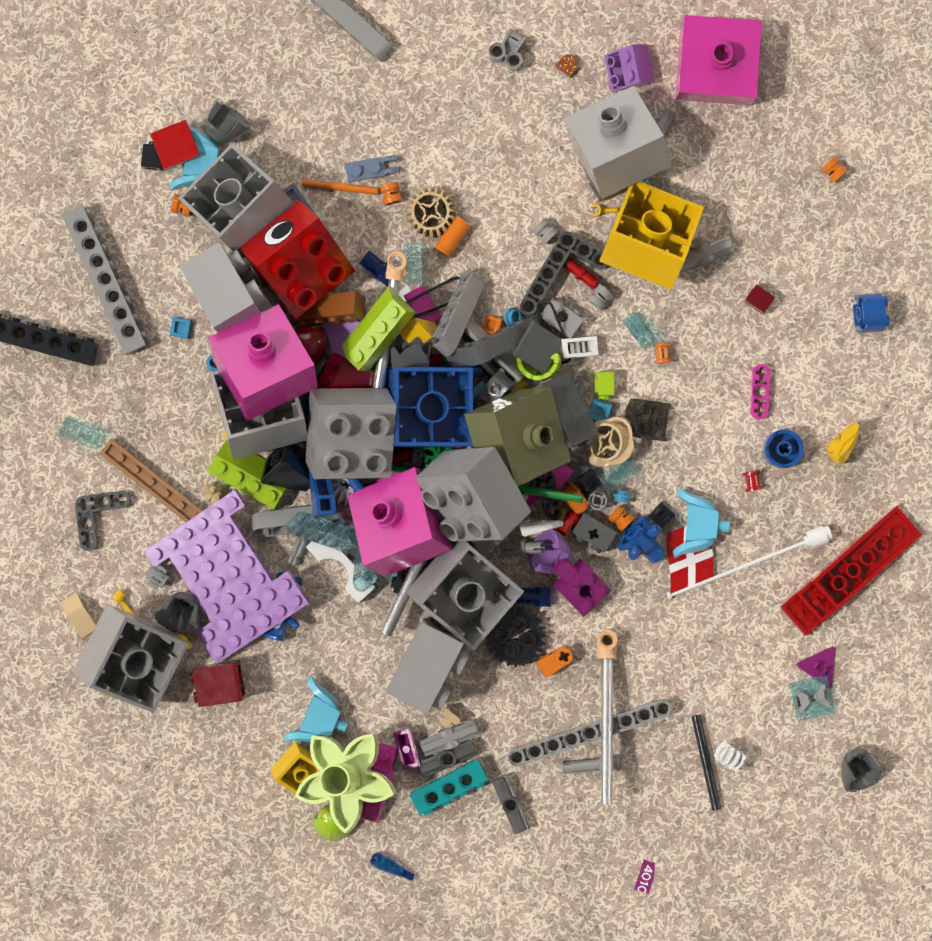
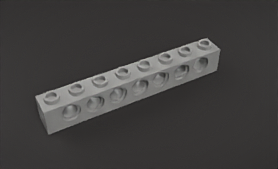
(73, 219)

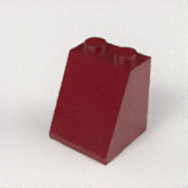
(344, 375)
(218, 684)

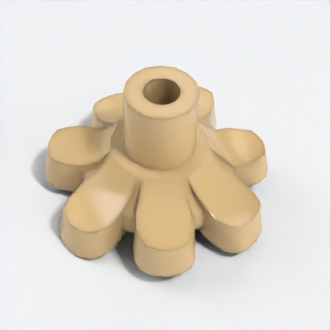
(212, 492)

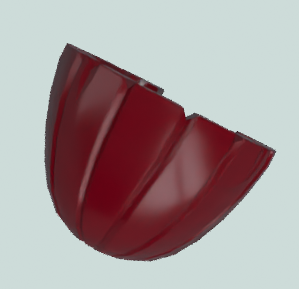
(313, 340)

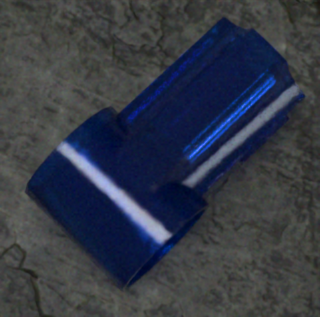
(375, 266)
(537, 596)

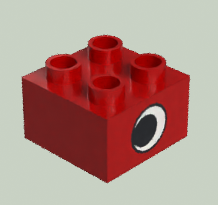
(297, 259)

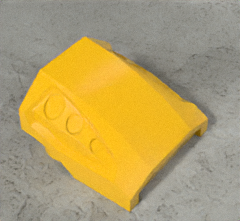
(843, 444)

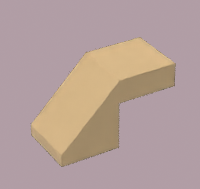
(79, 616)

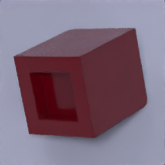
(759, 299)

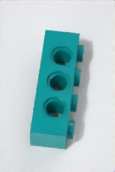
(472, 768)

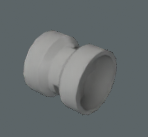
(545, 231)
(596, 300)
(594, 500)

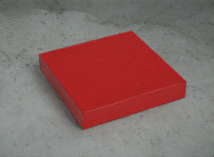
(175, 144)

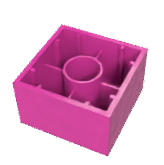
(718, 60)
(263, 362)
(395, 524)

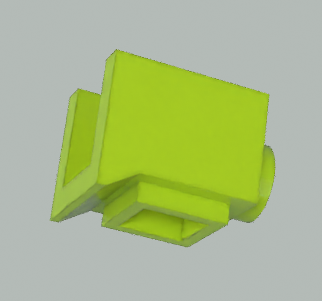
(604, 385)

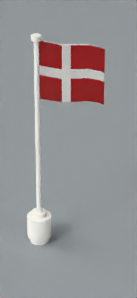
(697, 568)

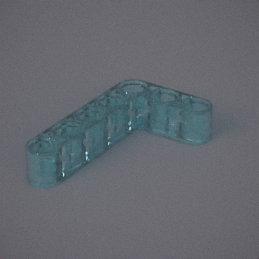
(335, 537)

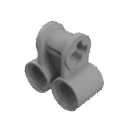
(510, 48)

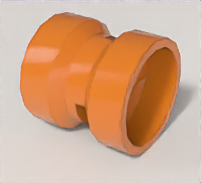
(834, 169)
(391, 193)
(178, 207)
(621, 518)

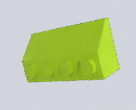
(377, 330)
(245, 476)

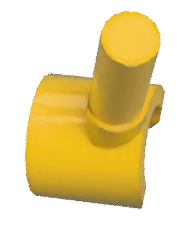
(603, 210)
(119, 597)

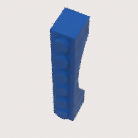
(321, 489)

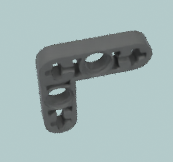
(89, 513)

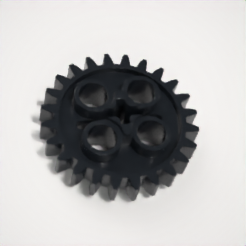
(524, 651)

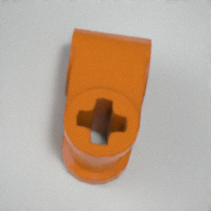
(576, 507)
(551, 663)

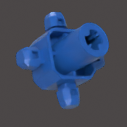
(641, 539)

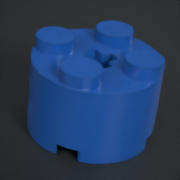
(871, 313)
(793, 446)

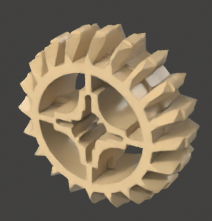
(416, 202)

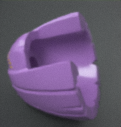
(555, 549)

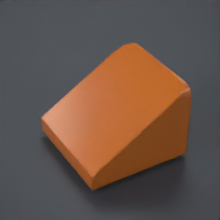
(493, 324)

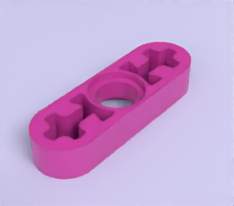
(765, 407)

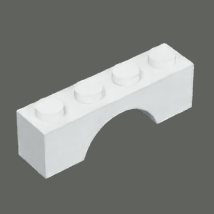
(323, 552)

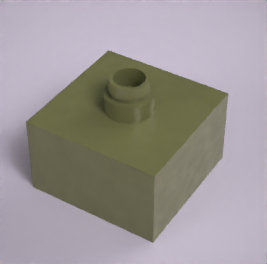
(523, 430)

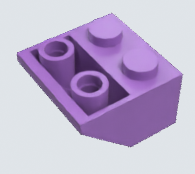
(629, 67)

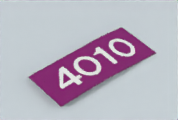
(645, 877)

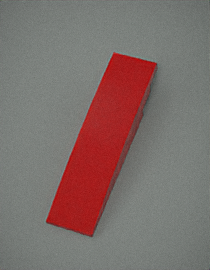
(850, 571)

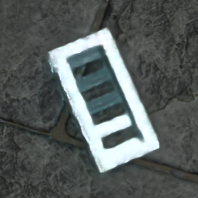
(414, 279)
(95, 439)

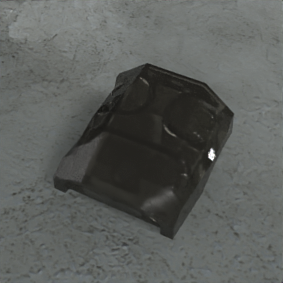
(648, 419)

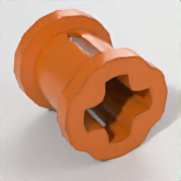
(659, 359)

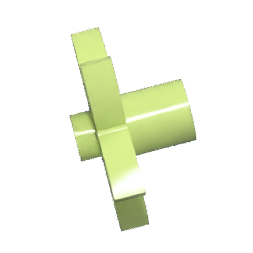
(345, 778)

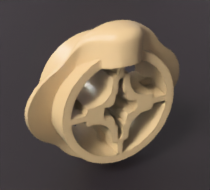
(618, 440)

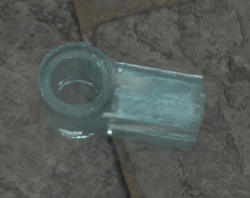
(638, 328)

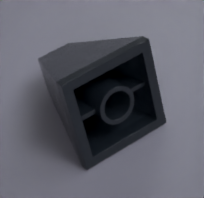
(286, 469)

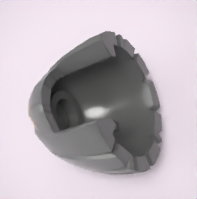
(224, 124)
(179, 613)
(860, 770)

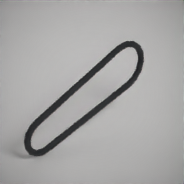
(433, 288)
(558, 321)

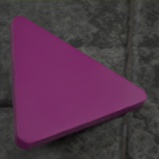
(819, 664)

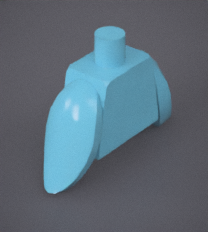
(194, 168)
(701, 524)
(320, 717)

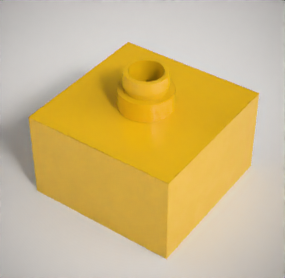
(652, 234)

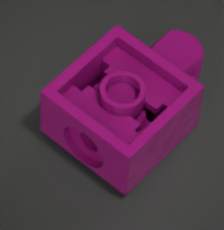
(580, 585)

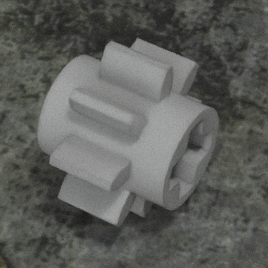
(157, 577)

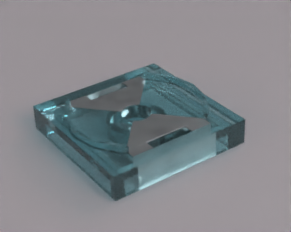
(809, 687)

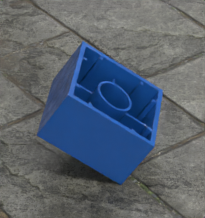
(431, 406)

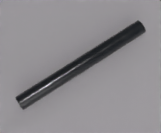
(706, 762)

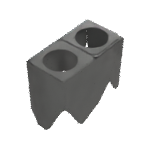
(410, 354)

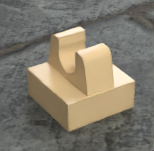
(451, 715)

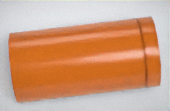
(452, 237)

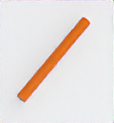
(339, 186)

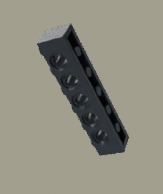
(84, 356)

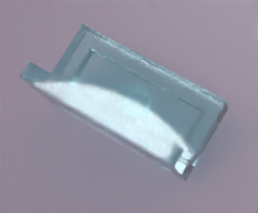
(618, 474)

